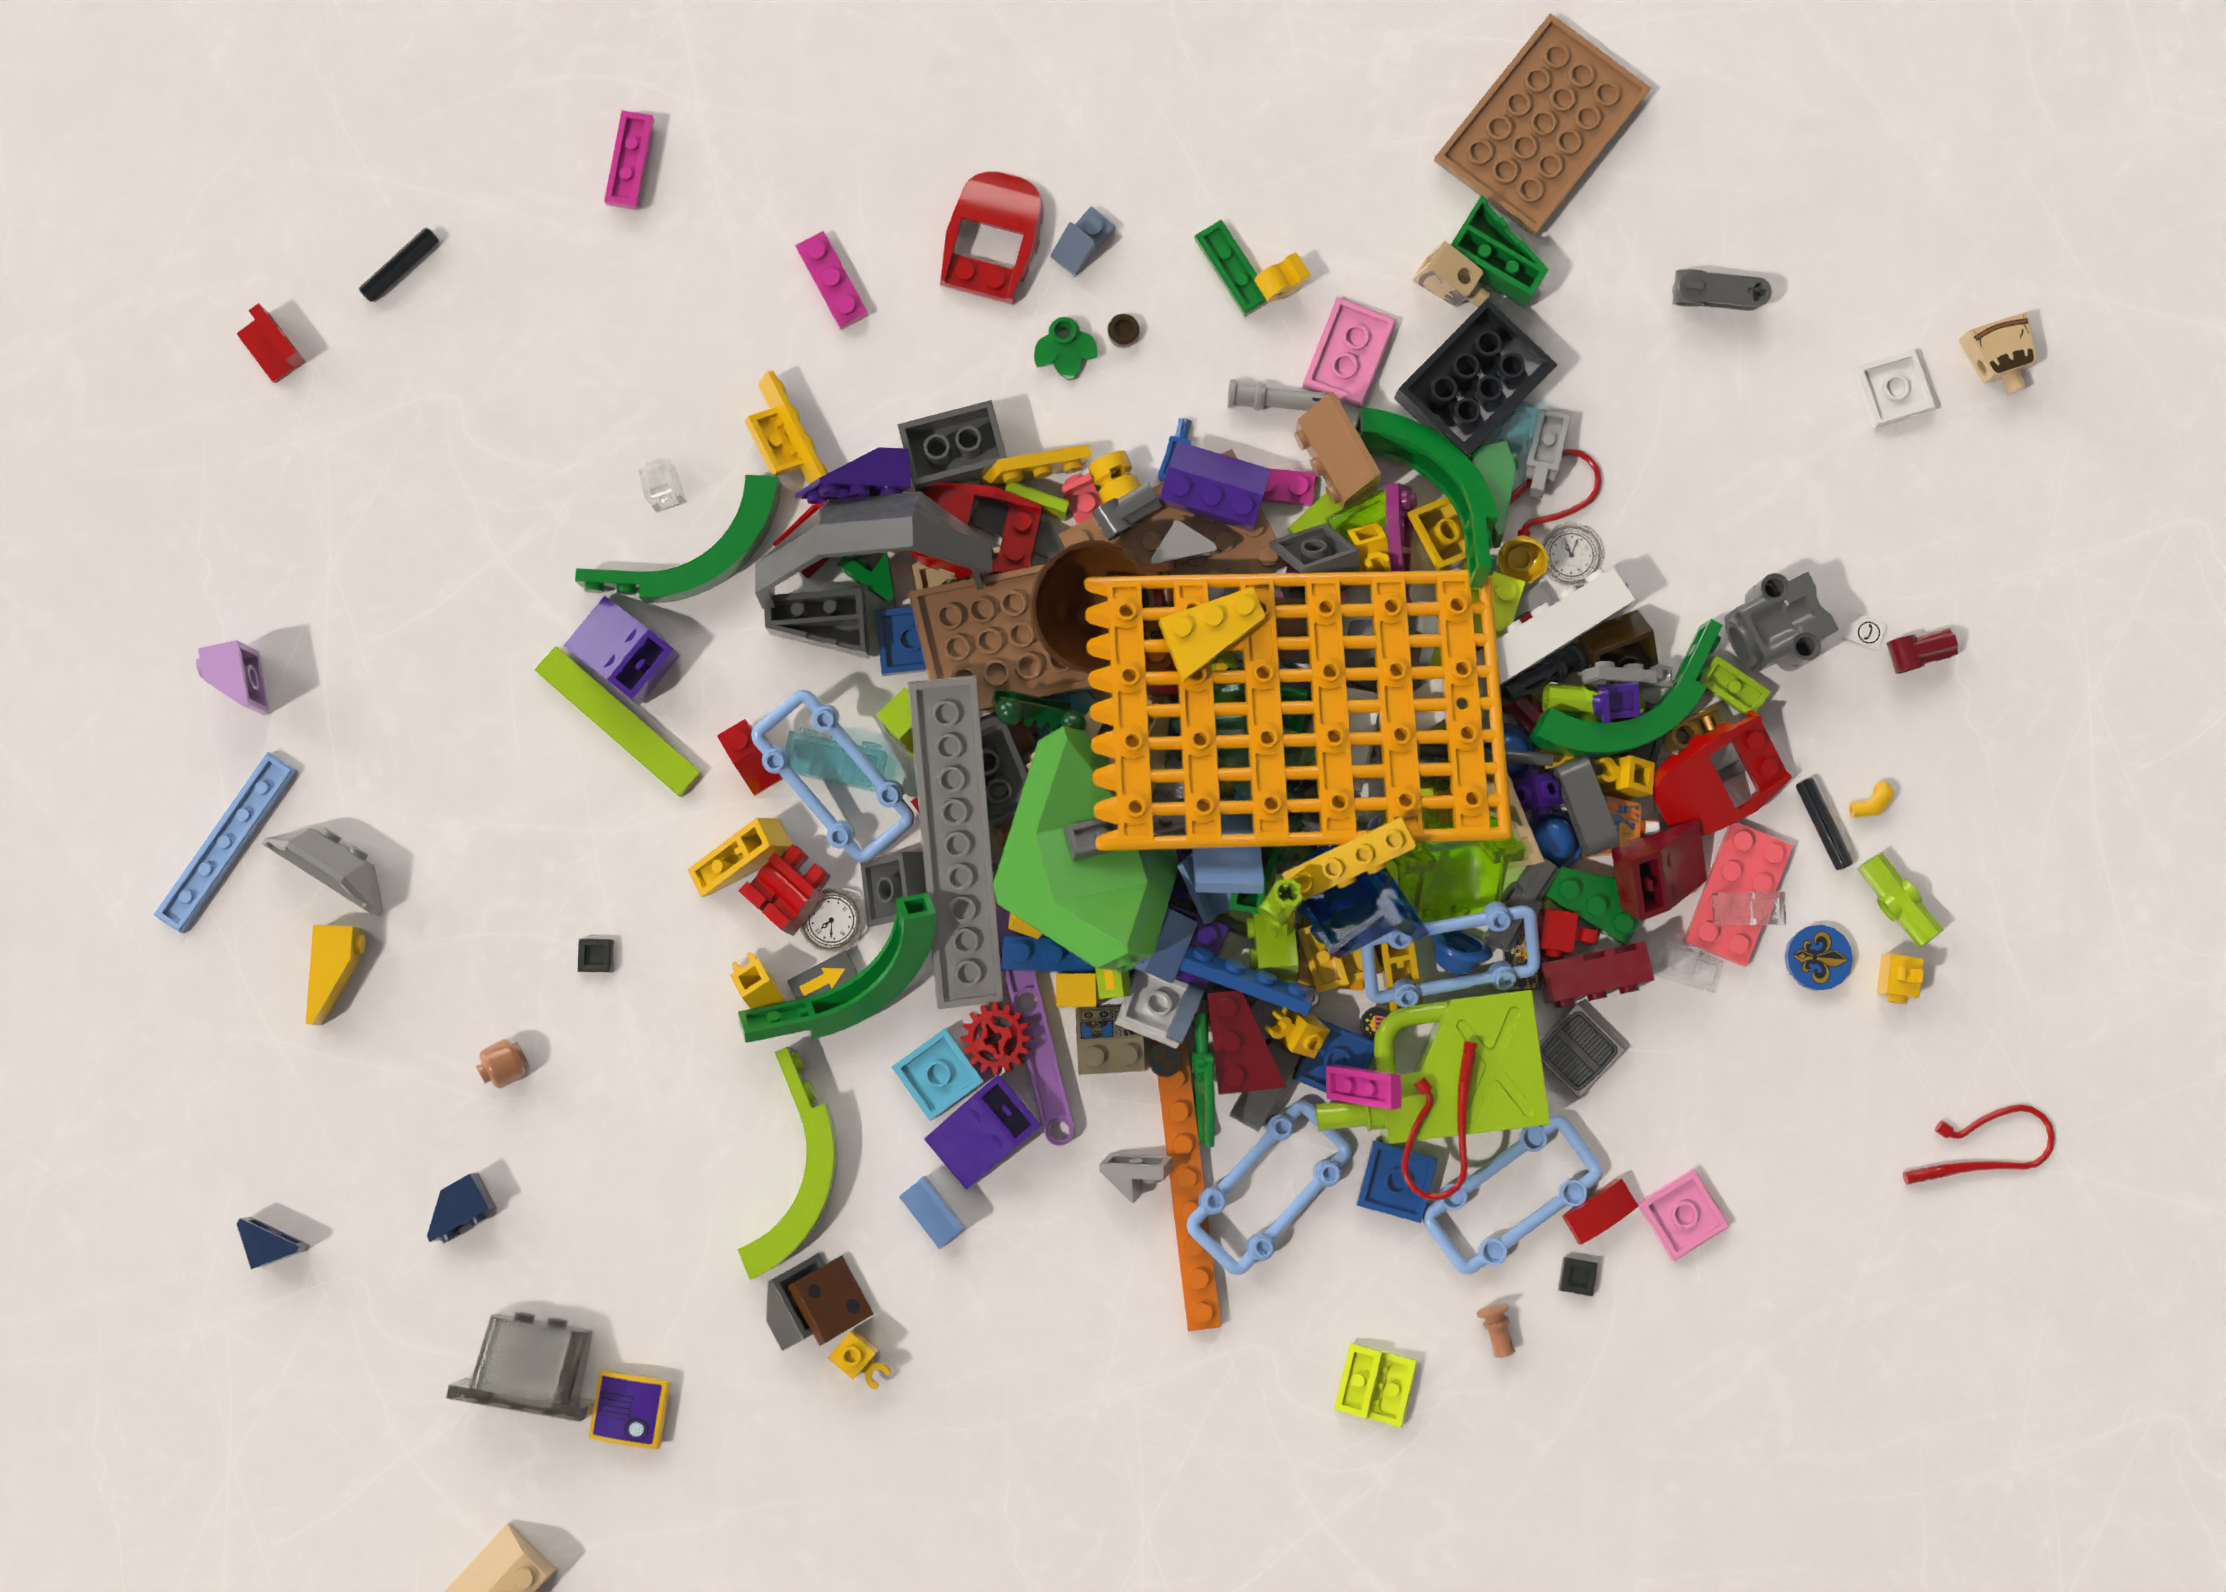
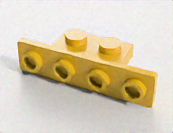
(781, 435)
(1352, 858)

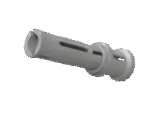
(1262, 396)

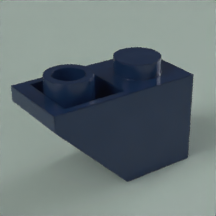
(458, 1205)

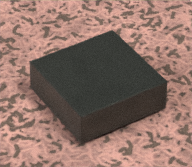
(595, 955)
(1577, 1276)

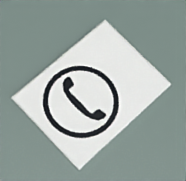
(1864, 630)

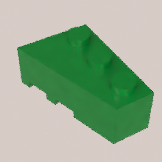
(1505, 260)

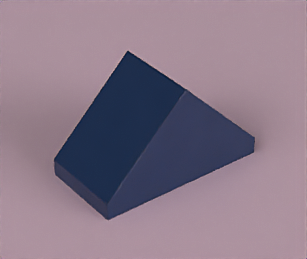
(266, 1244)

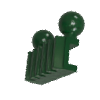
(1017, 706)

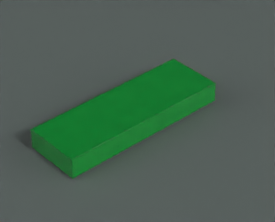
(1231, 267)

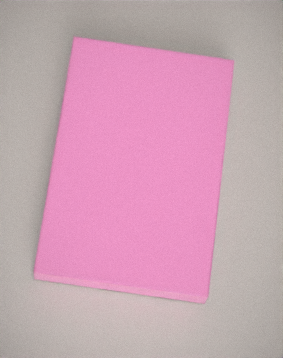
(1349, 352)

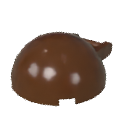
(1061, 599)

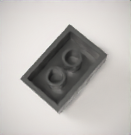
(952, 445)

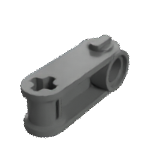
(1718, 290)

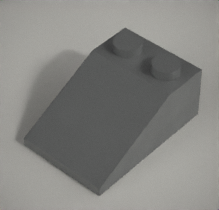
(1003, 770)

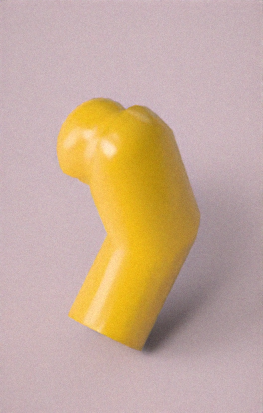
(1876, 805)

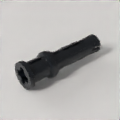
(1554, 669)

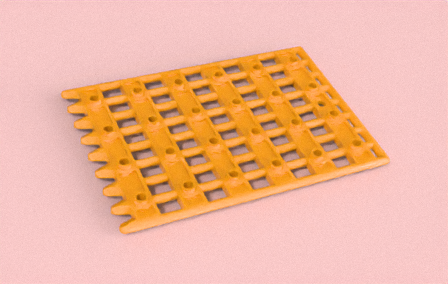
(1332, 739)

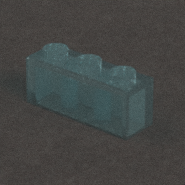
(828, 761)

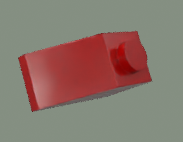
(747, 757)

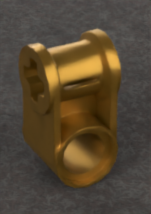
(1698, 723)

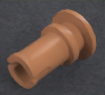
(1498, 1330)

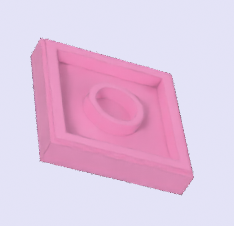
(1683, 1214)

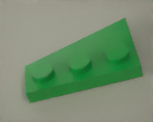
(1595, 902)

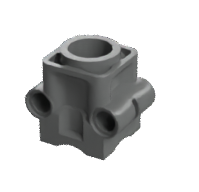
(1779, 624)

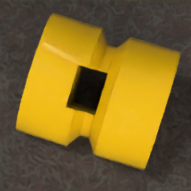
(1109, 466)

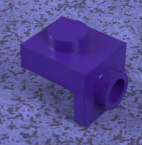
(1616, 701)

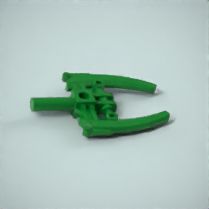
(1204, 1081)

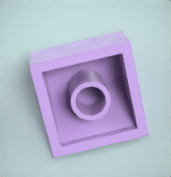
(235, 672)

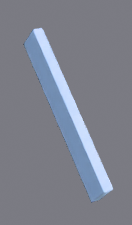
(225, 843)

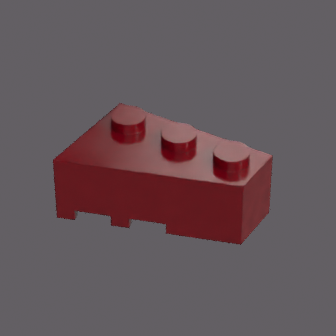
(1595, 974)
(1238, 1046)

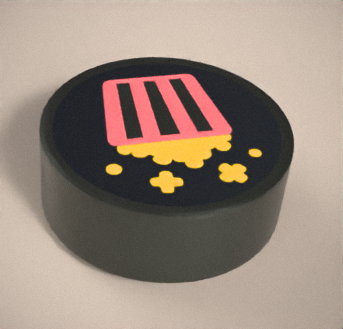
(1371, 1020)

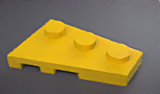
(1036, 465)
(1208, 629)

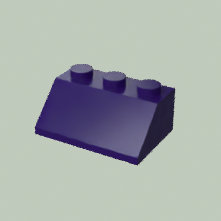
(1214, 486)

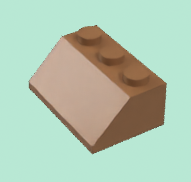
(1337, 452)

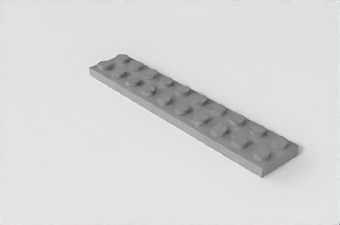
(956, 840)

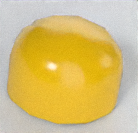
(1523, 559)

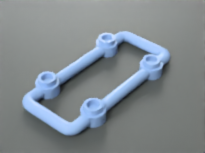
(826, 719)
(1500, 974)
(1570, 1193)
(1213, 1200)

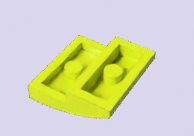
(1376, 1385)

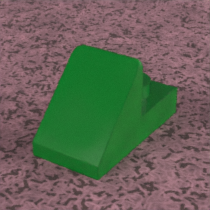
(877, 582)

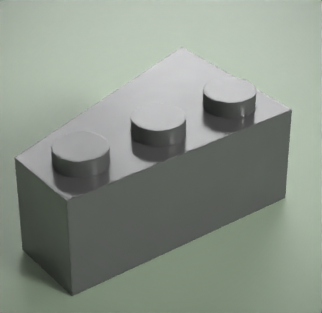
(822, 619)

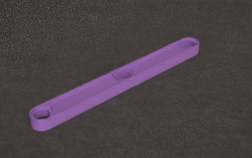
(1042, 1059)

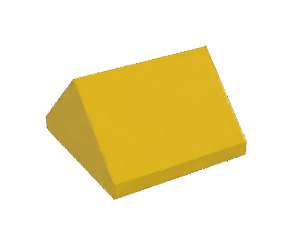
(1440, 533)

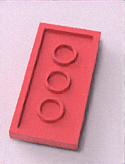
(1743, 864)

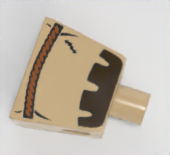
(1451, 276)
(2001, 351)

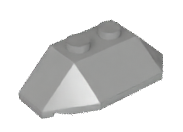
(331, 864)

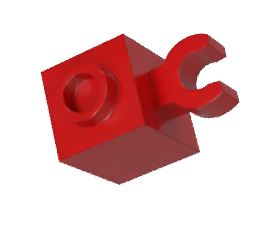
(1559, 931)

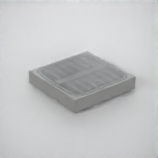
(1578, 1050)

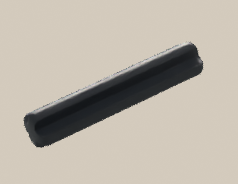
(398, 264)
(1824, 824)

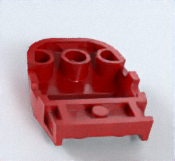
(1001, 203)
(1019, 530)
(1691, 789)

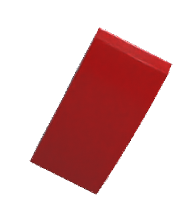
(1600, 1211)

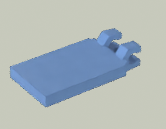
(1230, 867)

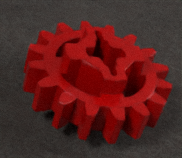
(1002, 1049)

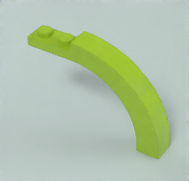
(817, 1180)

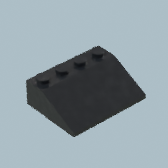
(1475, 378)

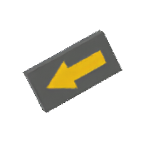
(823, 976)

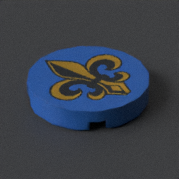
(1818, 957)

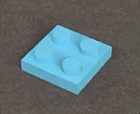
(937, 1074)

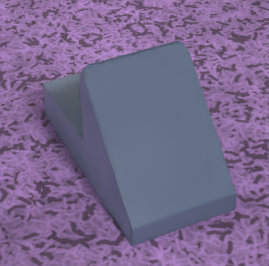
(1082, 240)

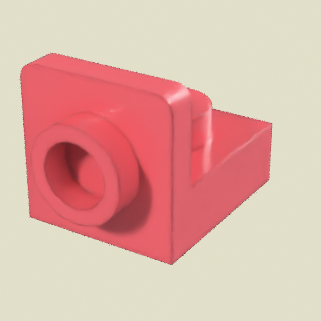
(1081, 496)

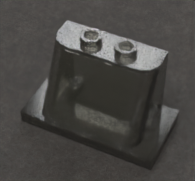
(530, 1368)

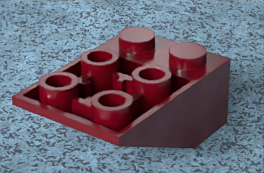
(1659, 870)

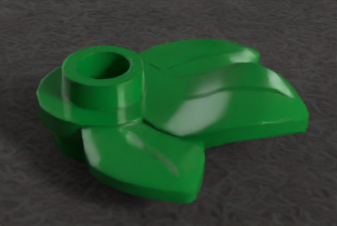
(1065, 353)

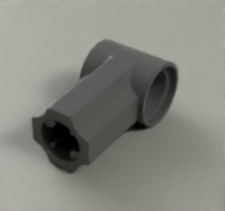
(1120, 514)

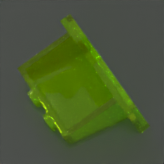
(1455, 876)

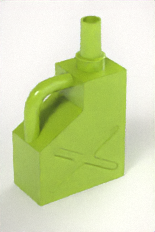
(1505, 1081)

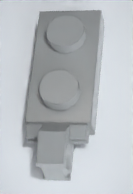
(1546, 450)
(1606, 673)

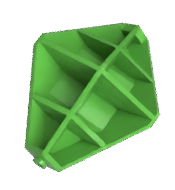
(1097, 906)

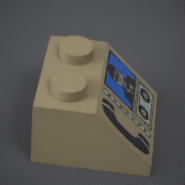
(1106, 1046)

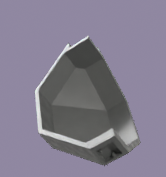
(871, 527)

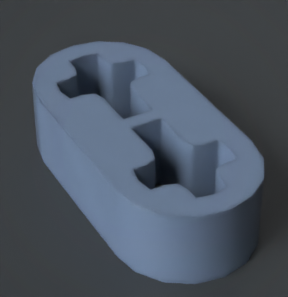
(1185, 1012)

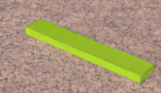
(618, 721)

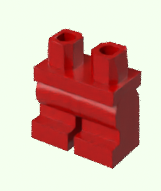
(785, 892)

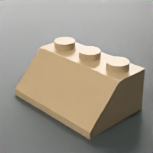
(505, 1566)

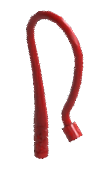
(1539, 520)
(1424, 1088)
(1949, 1169)

